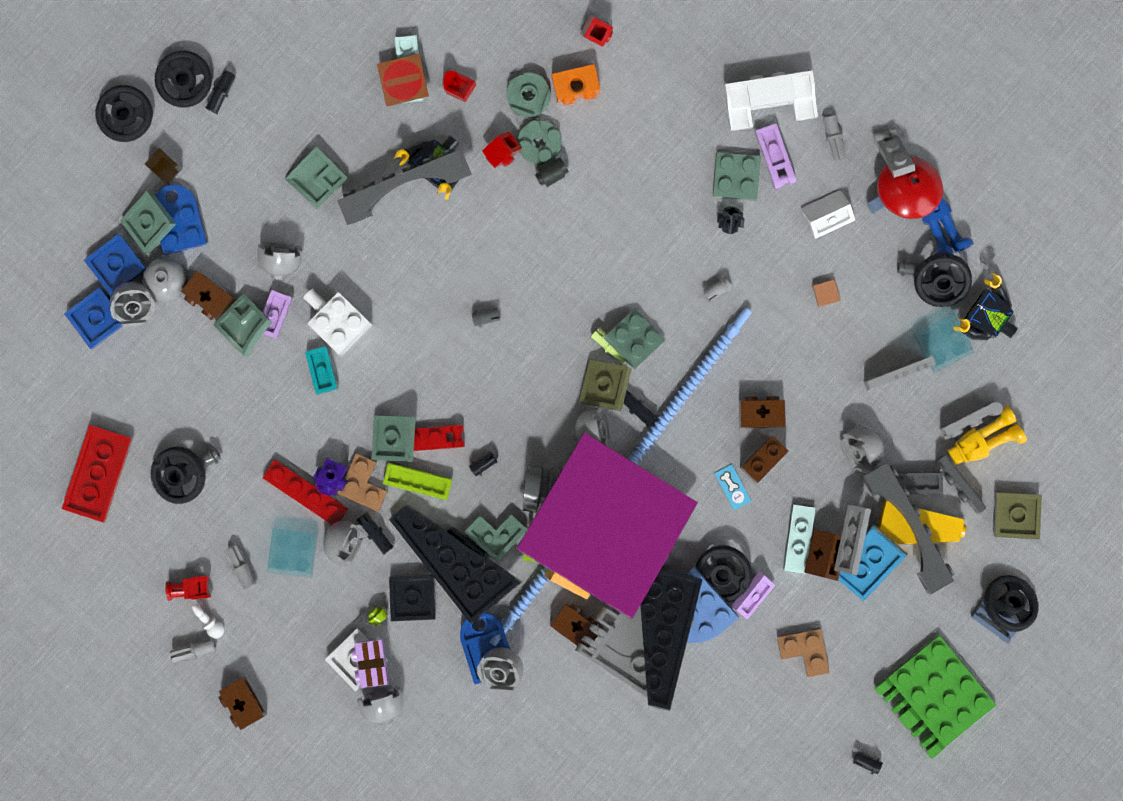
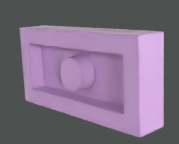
(276, 310)
(755, 594)

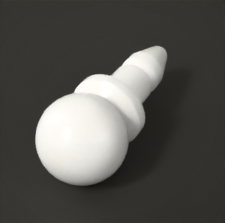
(214, 628)

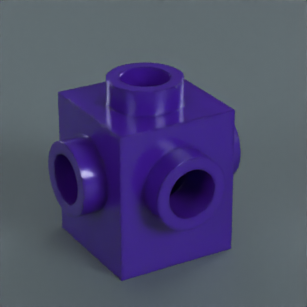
(330, 477)

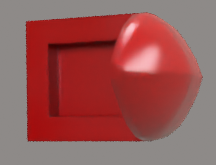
(458, 85)

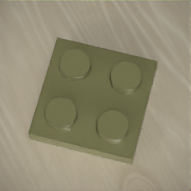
(605, 385)
(1017, 515)

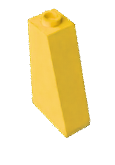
(943, 527)

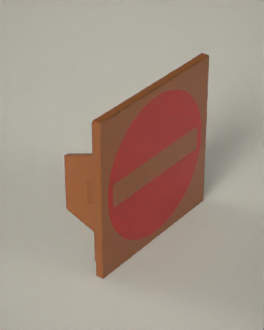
(402, 80)

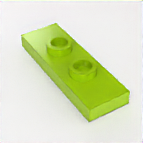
(417, 481)

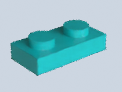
(321, 370)

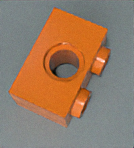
(585, 75)

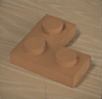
(357, 484)
(808, 644)

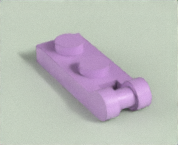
(775, 155)

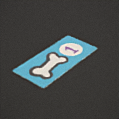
(733, 487)

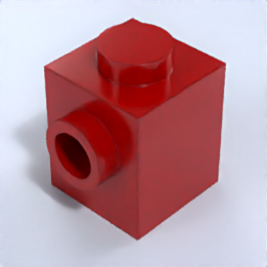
(597, 30)
(502, 150)

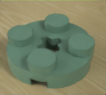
(540, 90)
(550, 136)

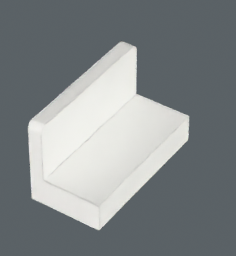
(828, 214)

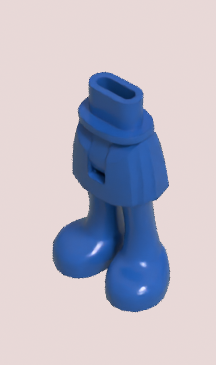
(942, 214)

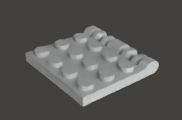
(620, 650)

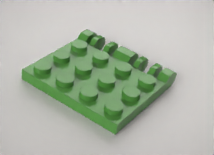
(938, 694)

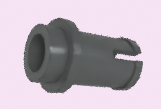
(907, 268)
(485, 317)
(210, 457)

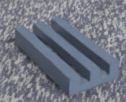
(1007, 639)

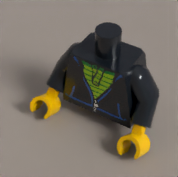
(424, 150)
(989, 313)

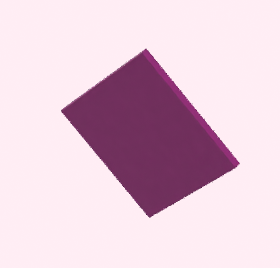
(607, 525)

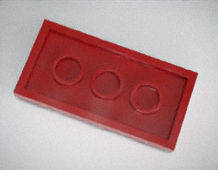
(97, 473)

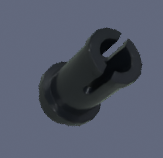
(482, 464)
(867, 762)

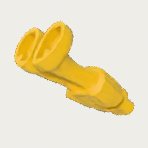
(973, 445)

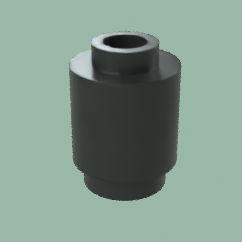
(551, 172)

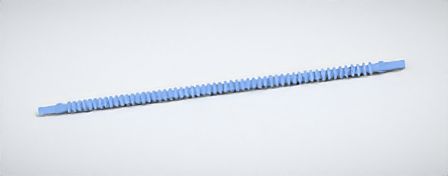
(732, 330)

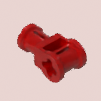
(191, 588)

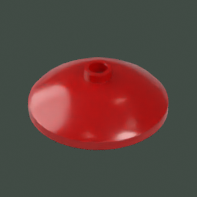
(911, 199)

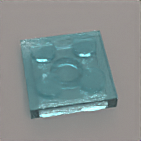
(944, 342)
(292, 552)

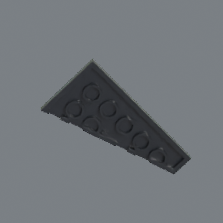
(461, 571)
(666, 626)

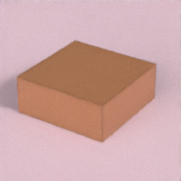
(826, 293)

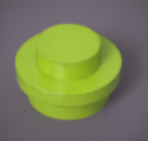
(377, 615)

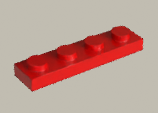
(304, 493)

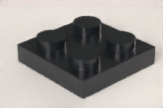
(412, 598)

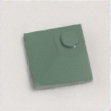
(316, 178)
(243, 324)

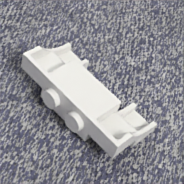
(768, 93)

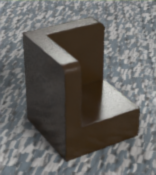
(163, 166)

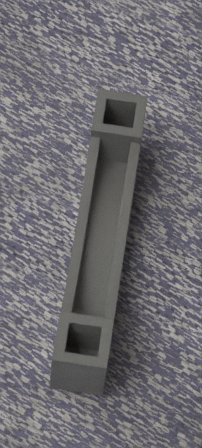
(358, 205)
(933, 571)

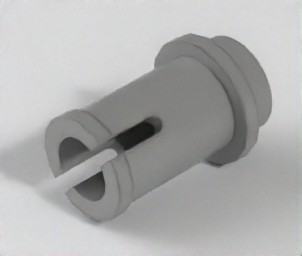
(717, 289)

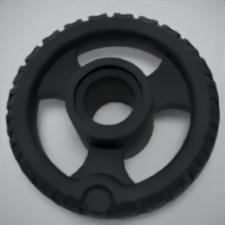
(198, 67)
(112, 97)
(943, 262)
(186, 473)
(721, 553)
(1004, 608)

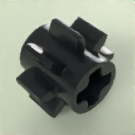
(730, 220)

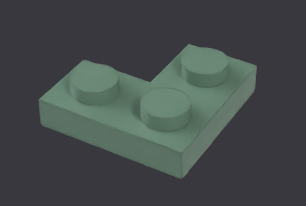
(497, 541)

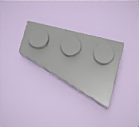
(898, 371)

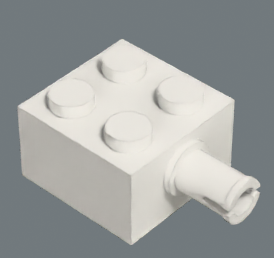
(336, 321)

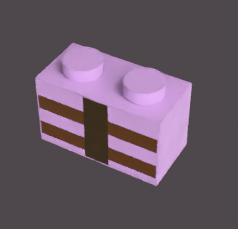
(371, 663)

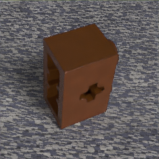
(194, 293)
(774, 418)
(764, 459)
(823, 555)
(563, 624)
(252, 709)

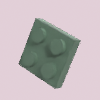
(736, 176)
(148, 222)
(634, 339)
(393, 438)

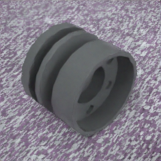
(536, 487)

